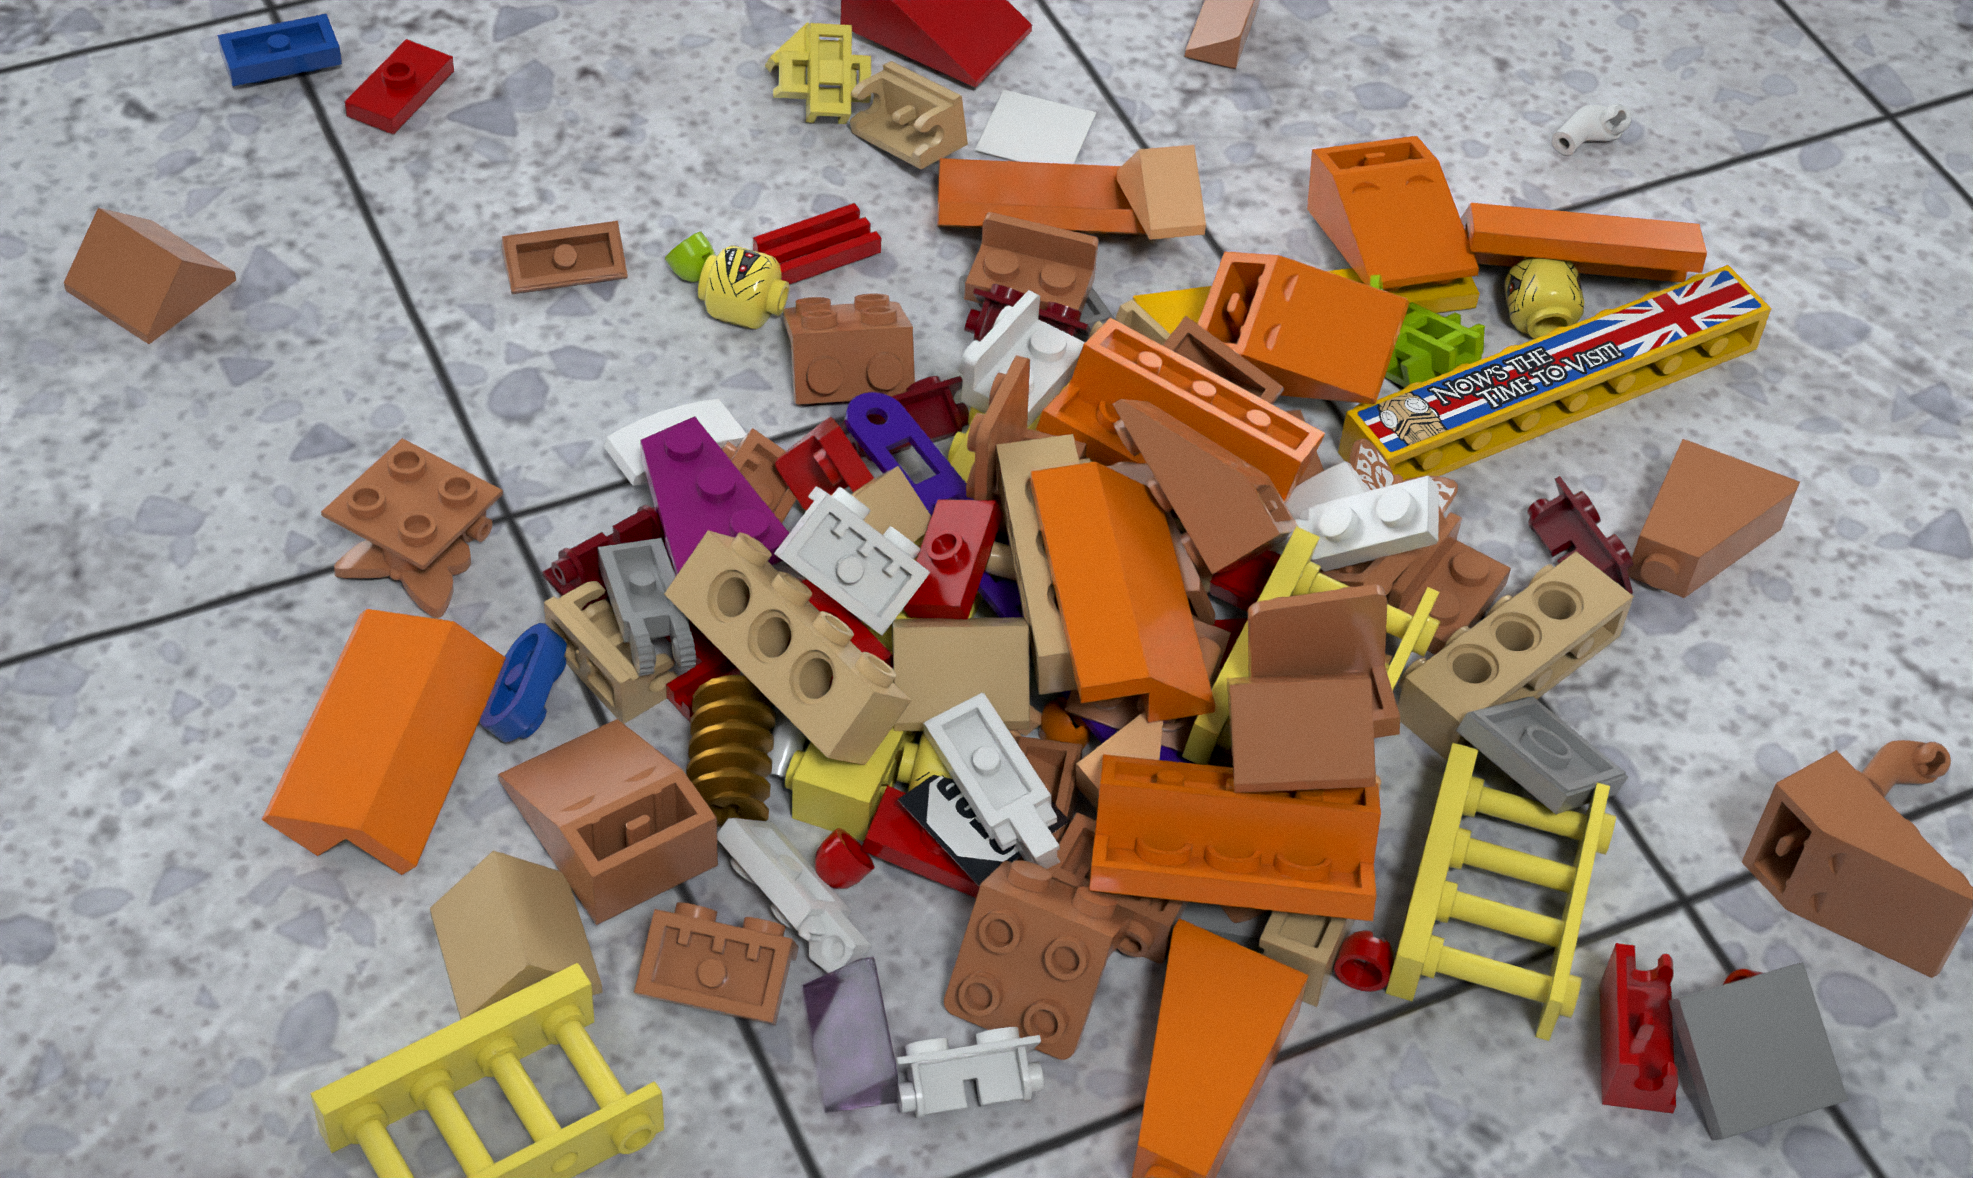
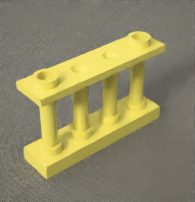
(1293, 577)
(1438, 899)
(491, 1046)

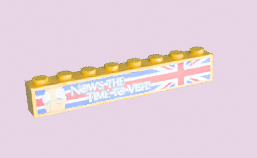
(1561, 376)

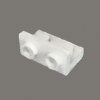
(1020, 333)
(853, 561)

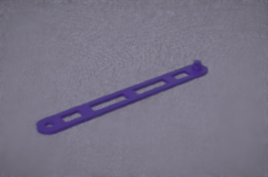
(945, 485)

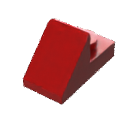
(822, 460)

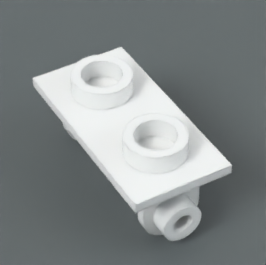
(995, 1064)

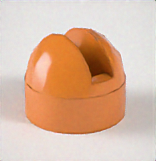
(1057, 724)

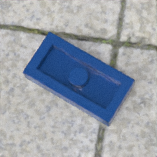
(279, 49)

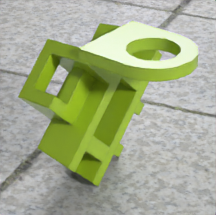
(1431, 344)

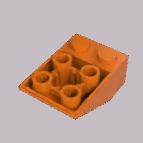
(1390, 212)
(1305, 325)

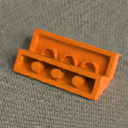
(1050, 194)
(1591, 241)
(1130, 366)
(1120, 591)
(386, 738)
(1193, 839)

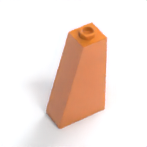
(1211, 1051)

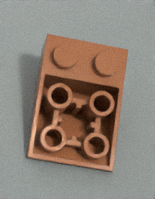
(1220, 499)
(615, 818)
(1858, 866)

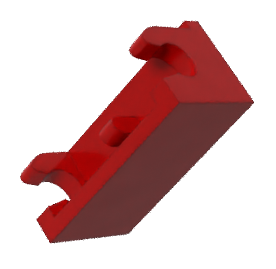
(1637, 1034)

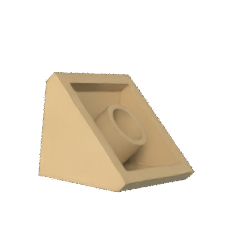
(956, 659)
(508, 930)

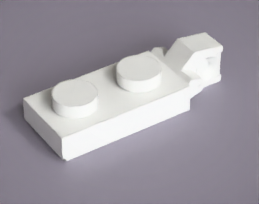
(1372, 524)
(995, 778)
(797, 892)

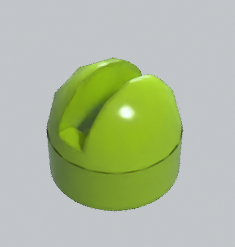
(690, 256)

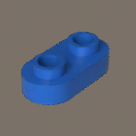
(524, 684)

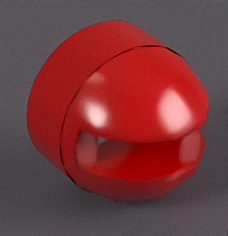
(841, 861)
(1378, 964)

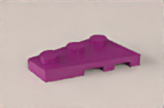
(702, 491)

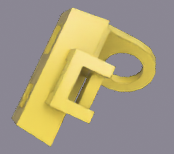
(827, 64)

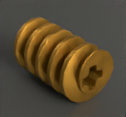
(731, 748)

